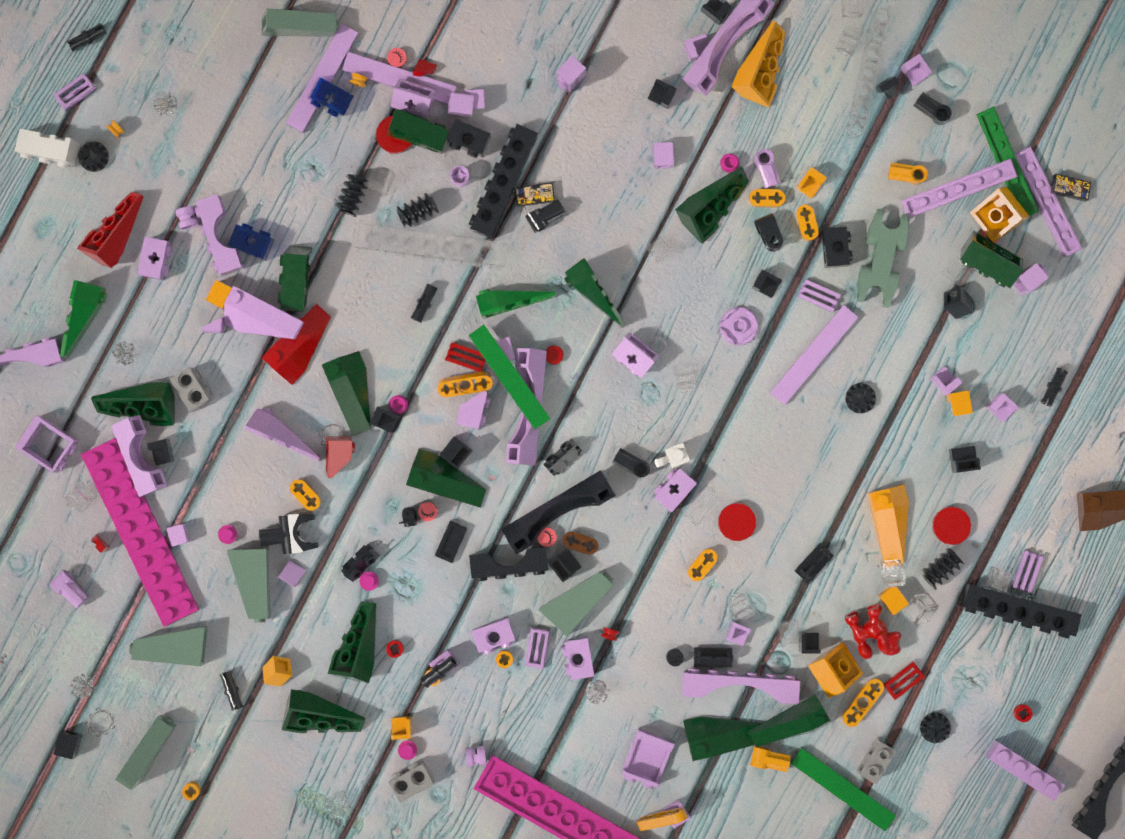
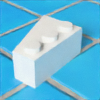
(47, 148)

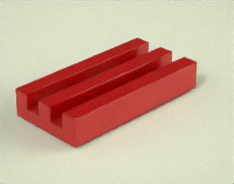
(451, 352)
(916, 670)

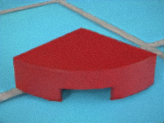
(424, 67)
(101, 545)

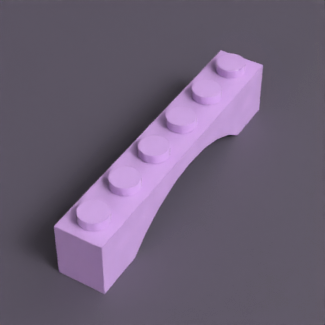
(705, 70)
(43, 354)
(523, 444)
(700, 684)

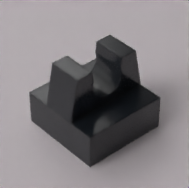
(887, 87)

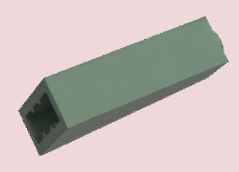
(298, 23)
(253, 580)
(573, 605)
(176, 647)
(146, 752)

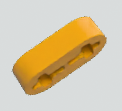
(767, 193)
(803, 224)
(308, 491)
(698, 561)

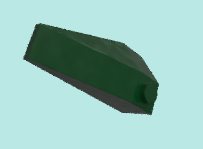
(151, 401)
(357, 651)

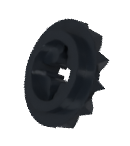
(101, 159)
(851, 399)
(930, 720)

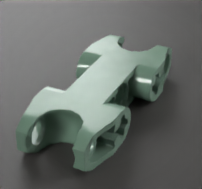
(879, 272)

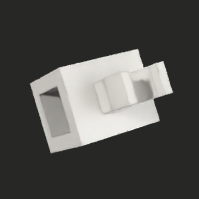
(674, 456)

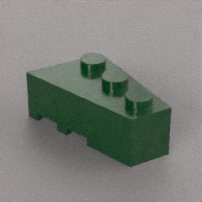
(417, 131)
(294, 278)

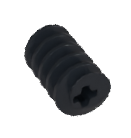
(351, 194)
(417, 210)
(941, 568)

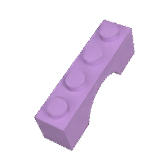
(211, 213)
(129, 437)
(1024, 770)

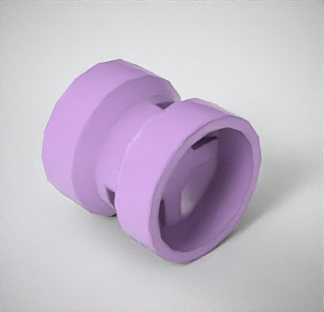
(460, 176)
(186, 217)
(476, 756)

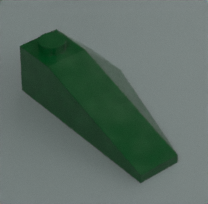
(706, 207)
(586, 284)
(349, 384)
(439, 477)
(310, 712)
(796, 721)
(717, 736)

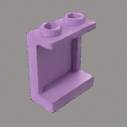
(647, 758)

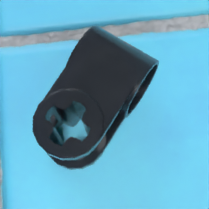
(768, 229)

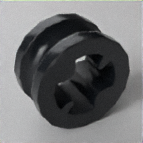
(674, 651)

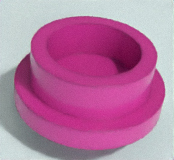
(729, 163)
(398, 404)
(227, 534)
(369, 581)
(407, 750)

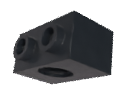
(460, 130)
(832, 258)

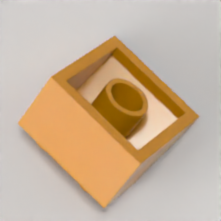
(999, 214)
(836, 670)

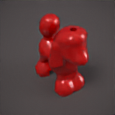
(874, 628)

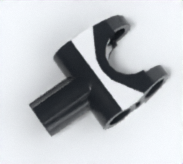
(288, 534)

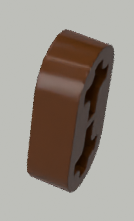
(582, 538)

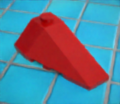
(110, 239)
(292, 356)

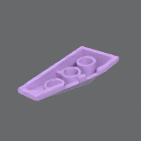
(257, 317)
(272, 428)

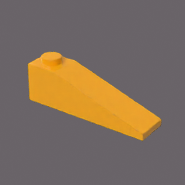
(758, 72)
(890, 519)

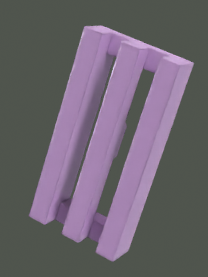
(74, 101)
(820, 288)
(1034, 574)
(540, 632)

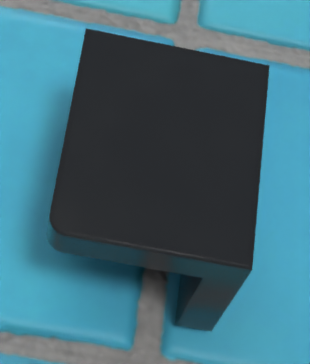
(716, 10)
(662, 93)
(766, 283)
(958, 302)
(384, 419)
(161, 451)
(809, 643)
(68, 744)

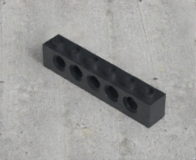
(527, 138)
(1069, 620)

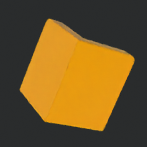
(811, 182)
(218, 294)
(960, 403)
(893, 600)
(277, 671)
(401, 727)

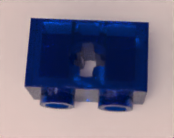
(324, 88)
(259, 249)

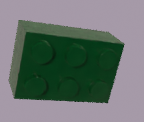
(991, 260)

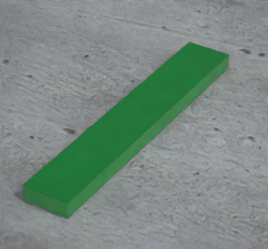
(1003, 151)
(509, 377)
(843, 789)

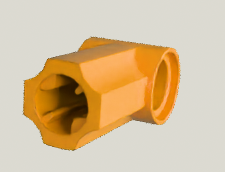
(904, 173)
(765, 758)

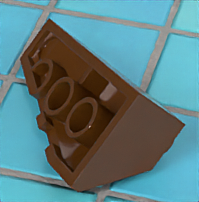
(1100, 509)

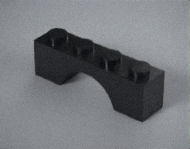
(484, 566)

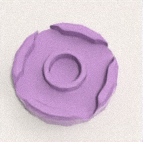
(738, 326)

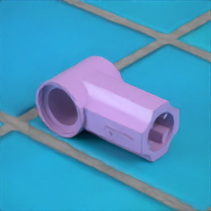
(768, 170)
(65, 585)

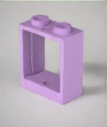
(31, 433)

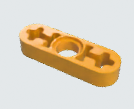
(480, 387)
(857, 716)
(662, 819)

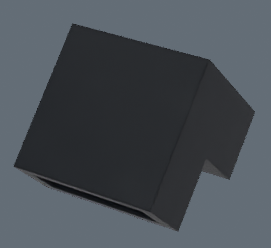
(456, 452)
(964, 459)
(564, 565)

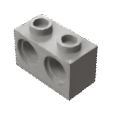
(187, 392)
(876, 761)
(414, 785)

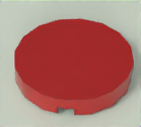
(388, 143)
(737, 522)
(951, 525)

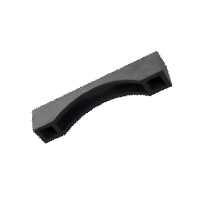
(526, 529)
(1092, 818)

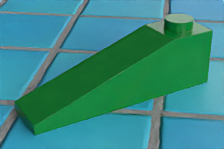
(499, 301)
(85, 303)

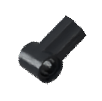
(930, 108)
(542, 217)
(629, 462)

